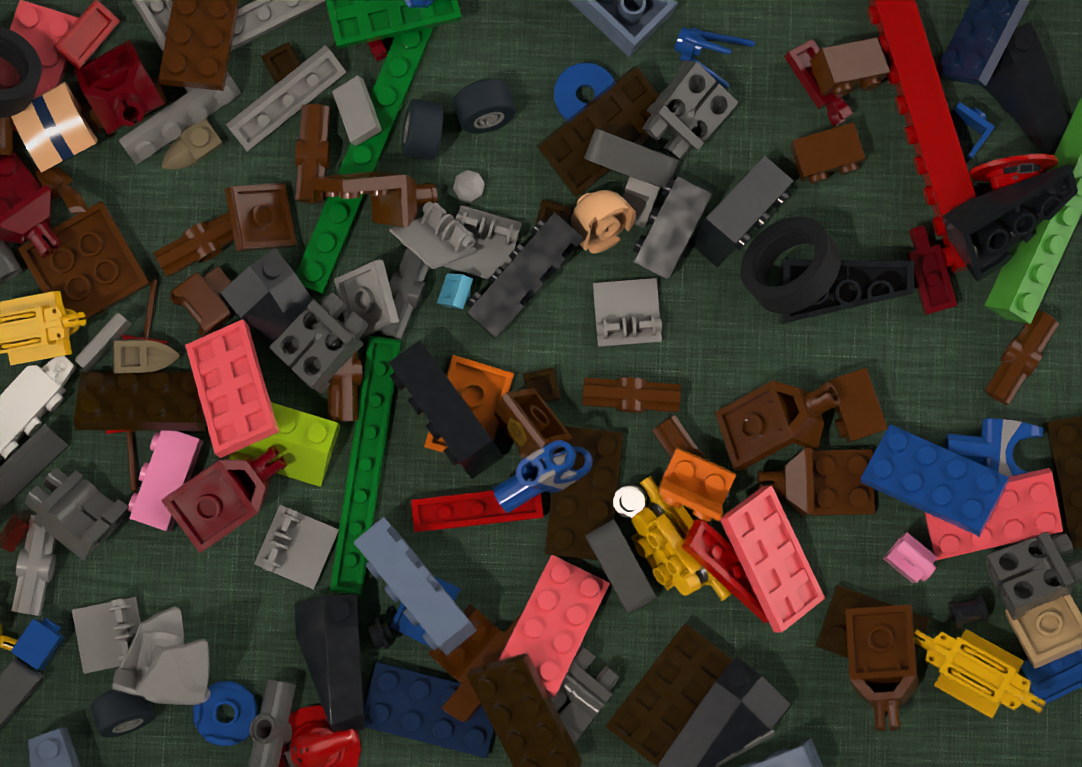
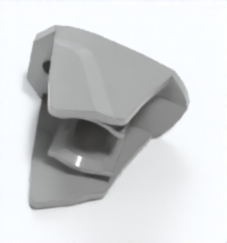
(164, 666)

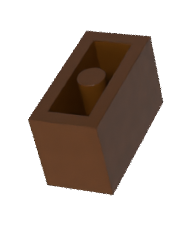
(849, 67)
(827, 153)
(859, 408)

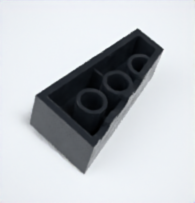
(524, 275)
(856, 284)
(445, 409)

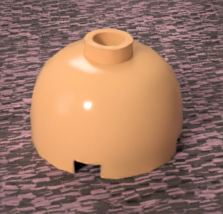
(600, 218)

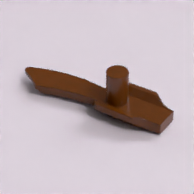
(57, 182)

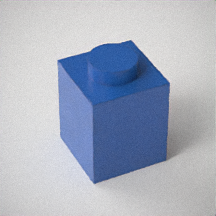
(39, 643)

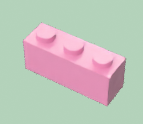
(168, 469)

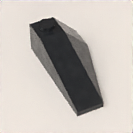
(997, 222)
(728, 718)

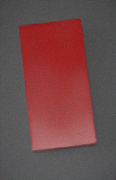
(86, 34)

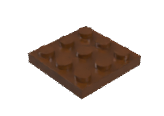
(92, 265)

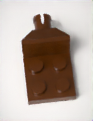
(392, 194)
(773, 420)
(824, 482)
(882, 659)

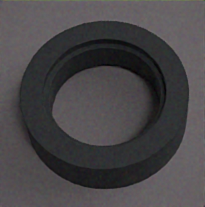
(28, 65)
(807, 287)

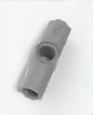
(34, 570)

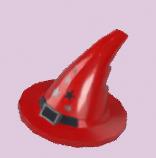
(1013, 169)
(315, 743)

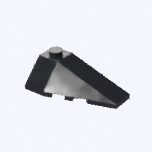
(1028, 90)
(267, 295)
(332, 647)

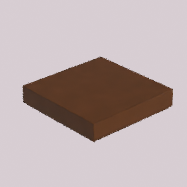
(260, 217)

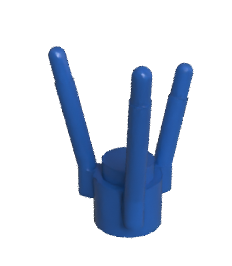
(693, 41)

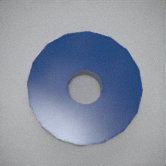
(572, 80)
(223, 733)

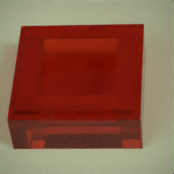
(12, 533)

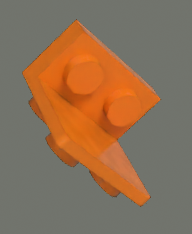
(696, 484)

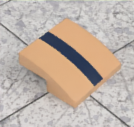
(54, 127)

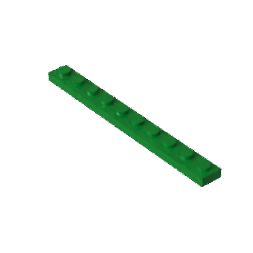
(340, 213)

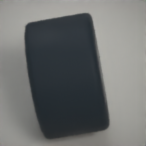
(484, 106)
(422, 129)
(121, 713)

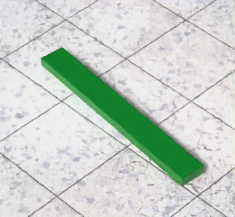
(365, 464)

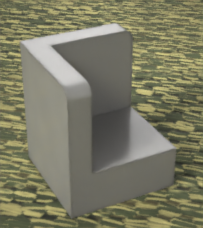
(641, 198)

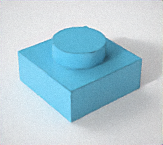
(455, 291)

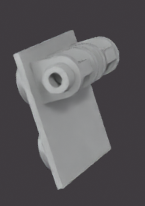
(436, 237)
(494, 242)
(627, 312)
(296, 547)
(106, 633)

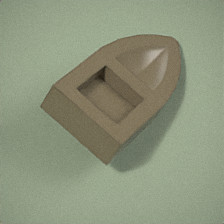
(192, 146)
(141, 356)

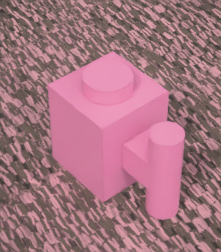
(911, 559)

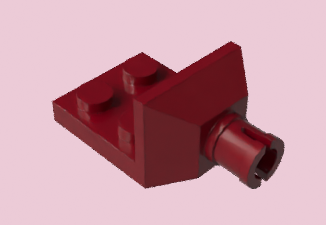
(118, 87)
(25, 207)
(223, 496)

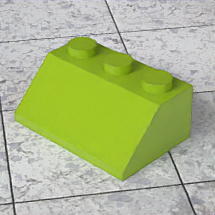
(302, 441)

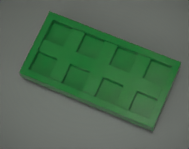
(372, 20)

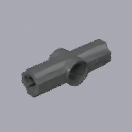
(407, 290)
(274, 716)

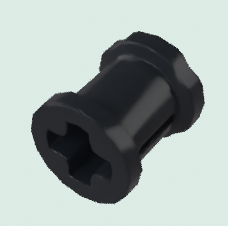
(968, 611)

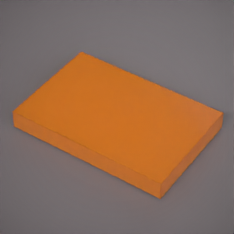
(481, 390)

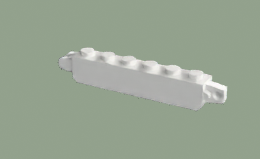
(29, 399)

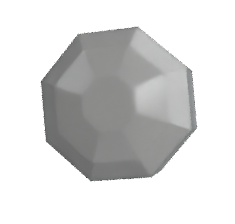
(469, 186)

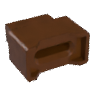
(203, 300)

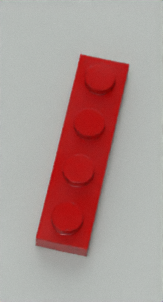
(468, 511)
(722, 563)

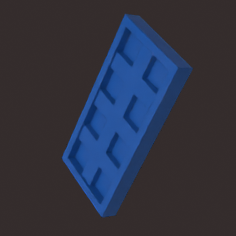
(935, 480)

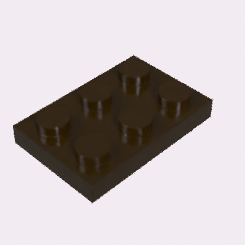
(833, 630)

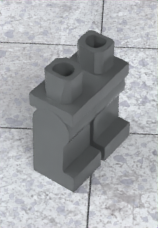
(689, 109)
(319, 342)
(75, 512)
(1033, 572)
(583, 692)

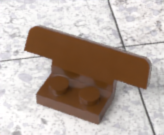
(479, 649)

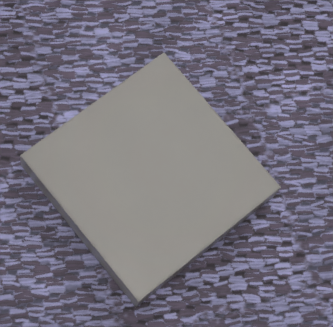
(368, 295)

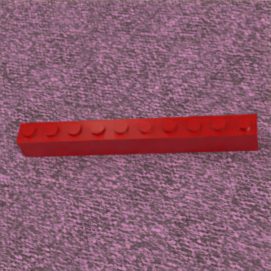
(925, 112)

